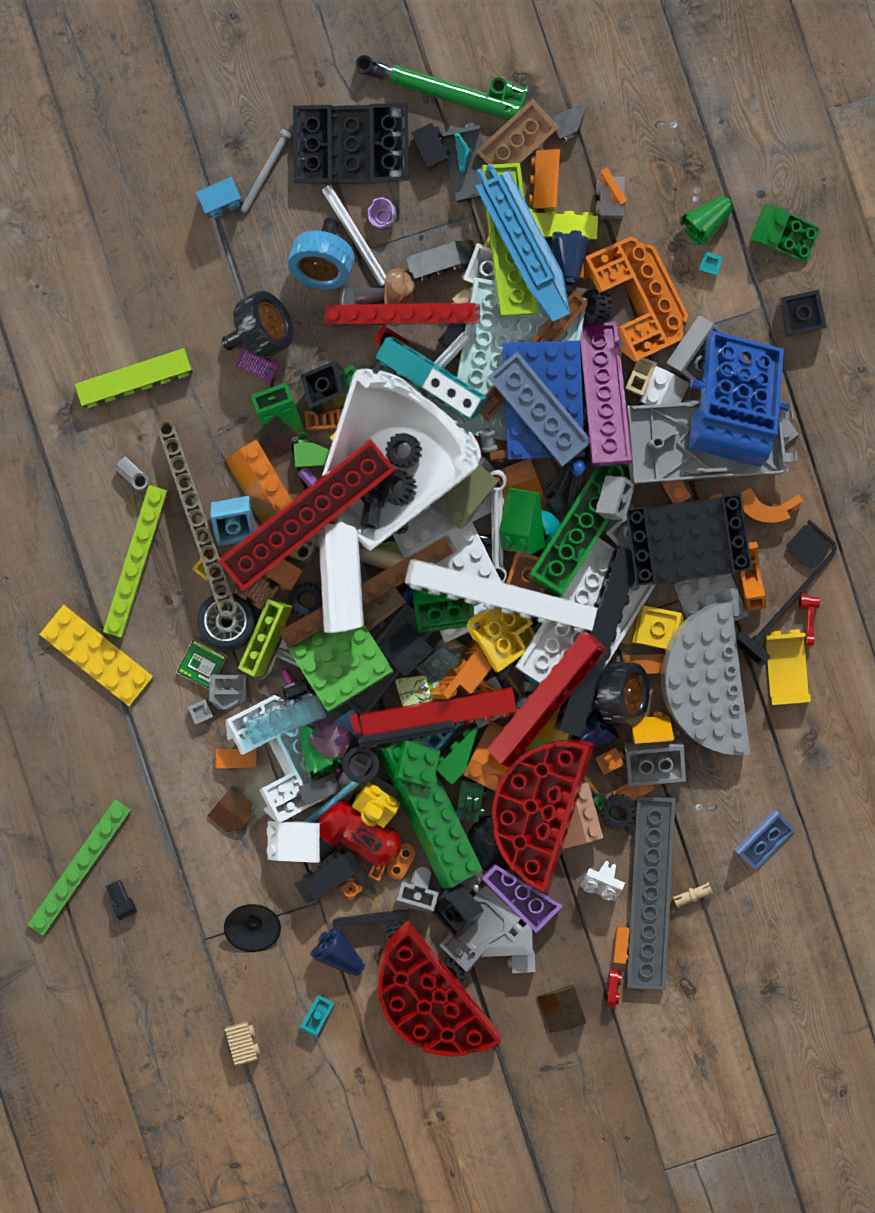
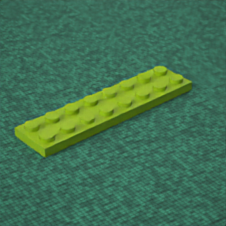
(511, 290)

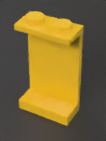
(787, 667)

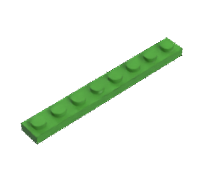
(79, 867)

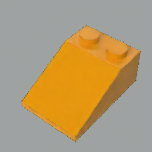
(653, 729)

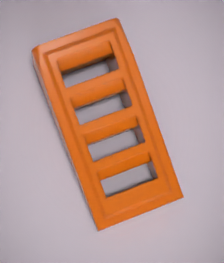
(308, 420)

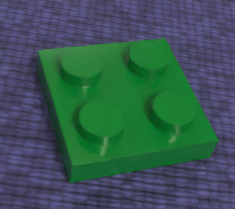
(417, 764)

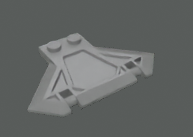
(491, 932)

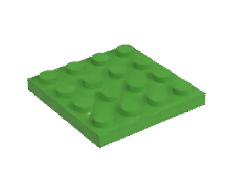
(340, 664)

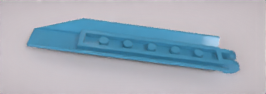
(524, 241)

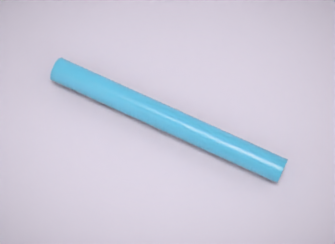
(334, 800)

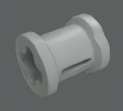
(487, 440)

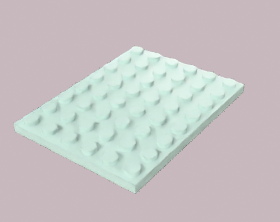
(484, 350)

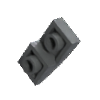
(319, 789)

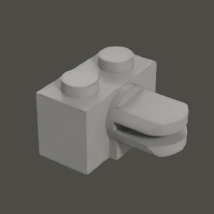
(417, 894)

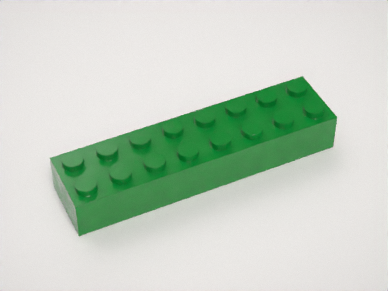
(575, 534)
(433, 823)

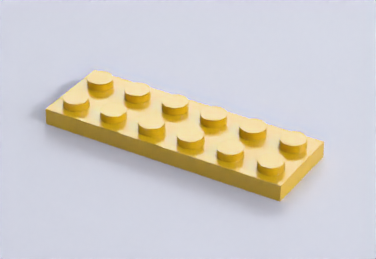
(96, 655)

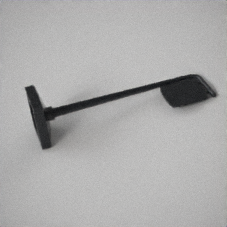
(809, 549)

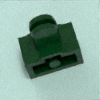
(470, 801)

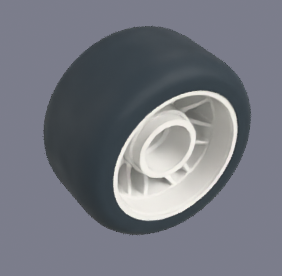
(226, 638)

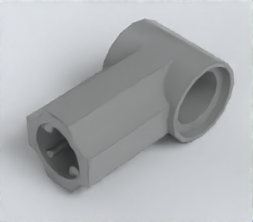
(132, 473)

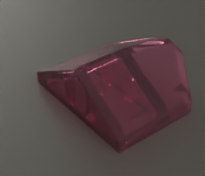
(330, 739)

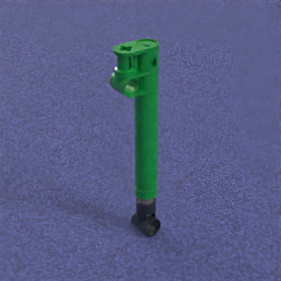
(496, 103)

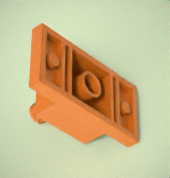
(466, 675)

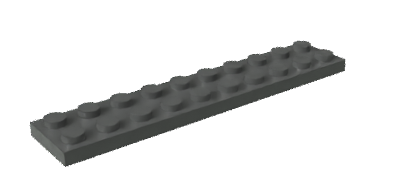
(651, 892)

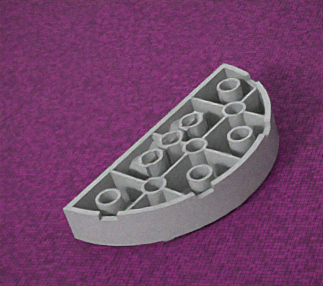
(704, 681)

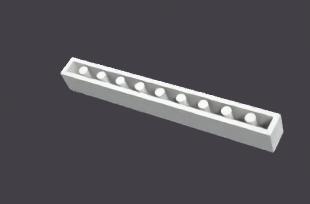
(500, 595)

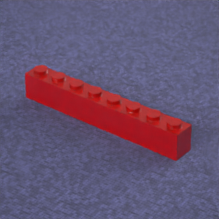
(402, 314)
(546, 699)
(459, 708)

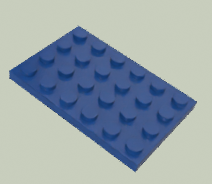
(560, 370)

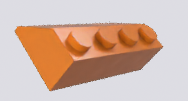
(258, 480)

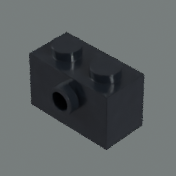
(430, 145)

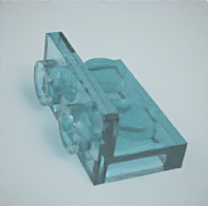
(438, 663)

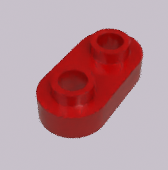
(612, 996)

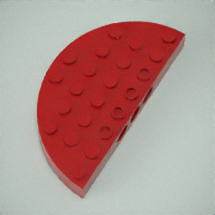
(537, 806)
(427, 1001)

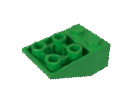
(785, 233)
(280, 402)
(456, 761)

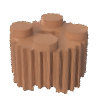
(258, 592)

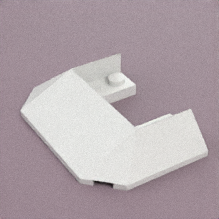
(283, 795)

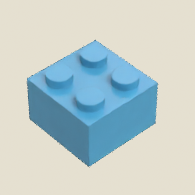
(219, 198)

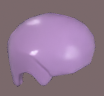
(381, 213)

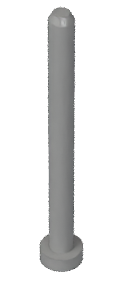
(266, 169)

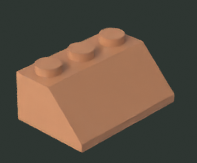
(584, 822)

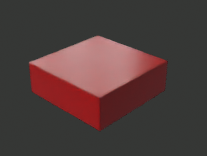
(356, 723)

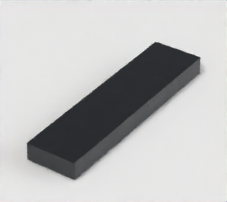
(370, 918)

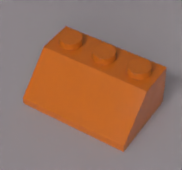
(545, 180)

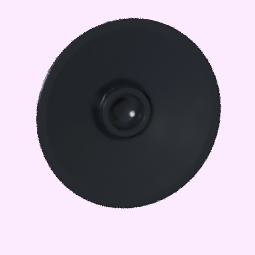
(484, 844)
(252, 928)

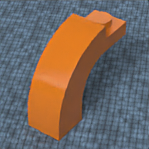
(757, 511)
(752, 582)

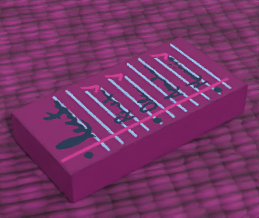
(257, 366)

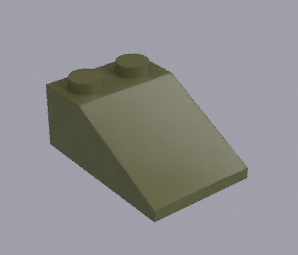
(466, 497)

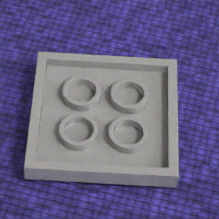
(701, 592)

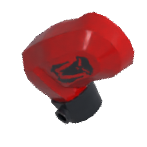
(344, 826)

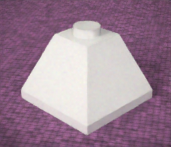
(480, 264)

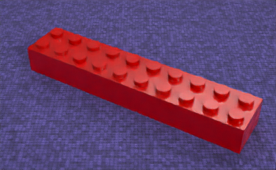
(306, 514)

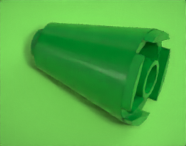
(706, 220)
(316, 763)

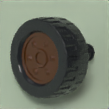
(260, 325)
(623, 693)

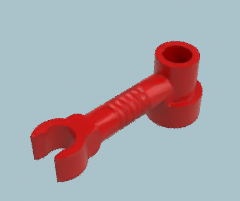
(809, 603)

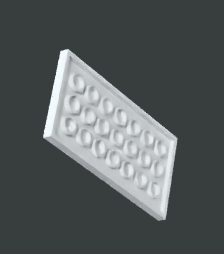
(469, 559)
(553, 641)

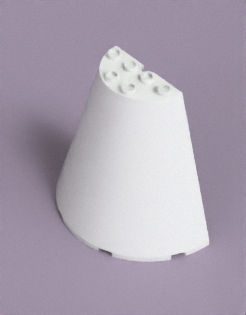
(390, 405)

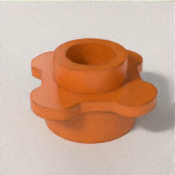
(355, 888)

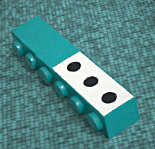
(431, 377)

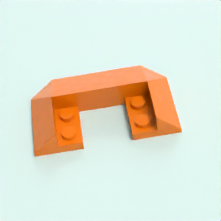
(650, 291)

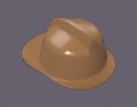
(398, 287)

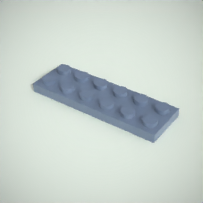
(539, 409)

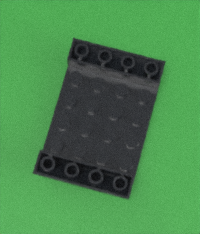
(688, 540)

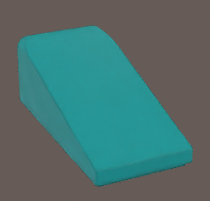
(316, 1016)

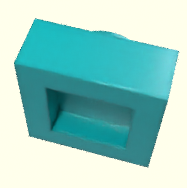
(710, 263)

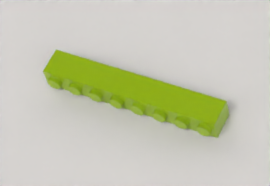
(135, 561)

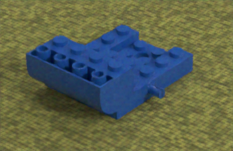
(738, 400)

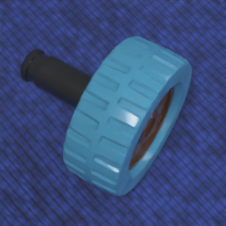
(321, 258)

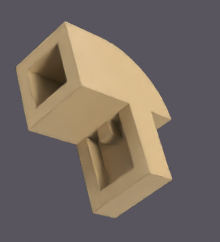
(640, 376)

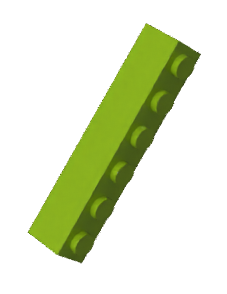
(134, 377)

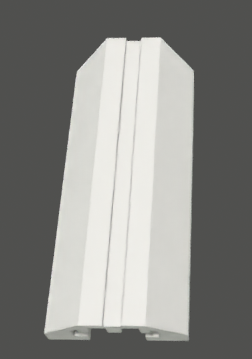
(340, 577)

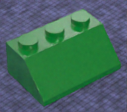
(440, 612)

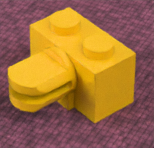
(375, 805)

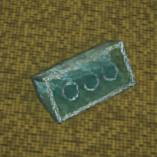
(284, 719)

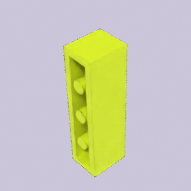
(566, 222)

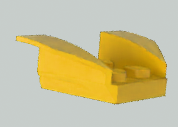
(653, 627)

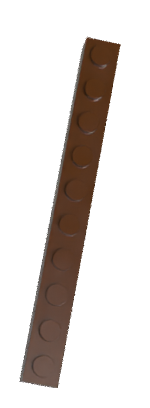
(371, 589)

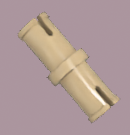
(693, 895)

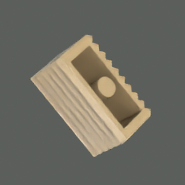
(241, 1043)

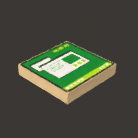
(200, 663)

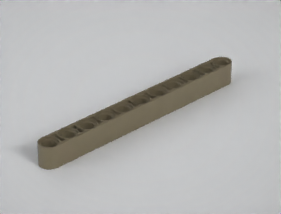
(197, 510)

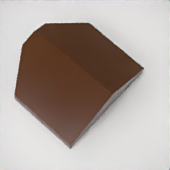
(231, 811)

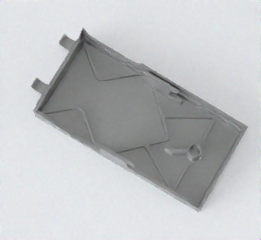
(662, 454)

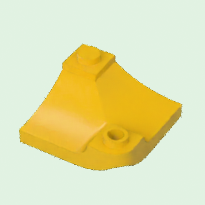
(501, 635)

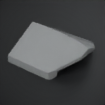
(227, 690)

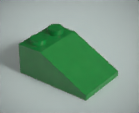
(522, 522)

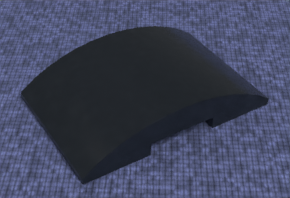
(351, 144)

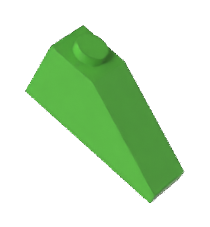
(310, 454)

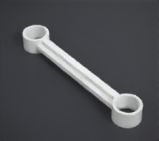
(497, 512)

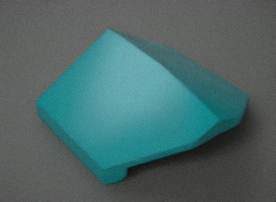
(463, 153)

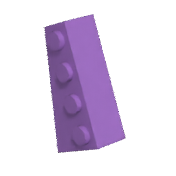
(528, 903)

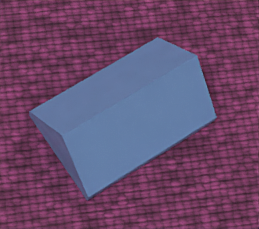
(765, 839)

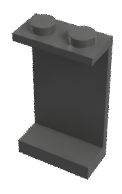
(464, 184)

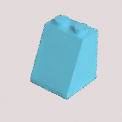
(232, 520)

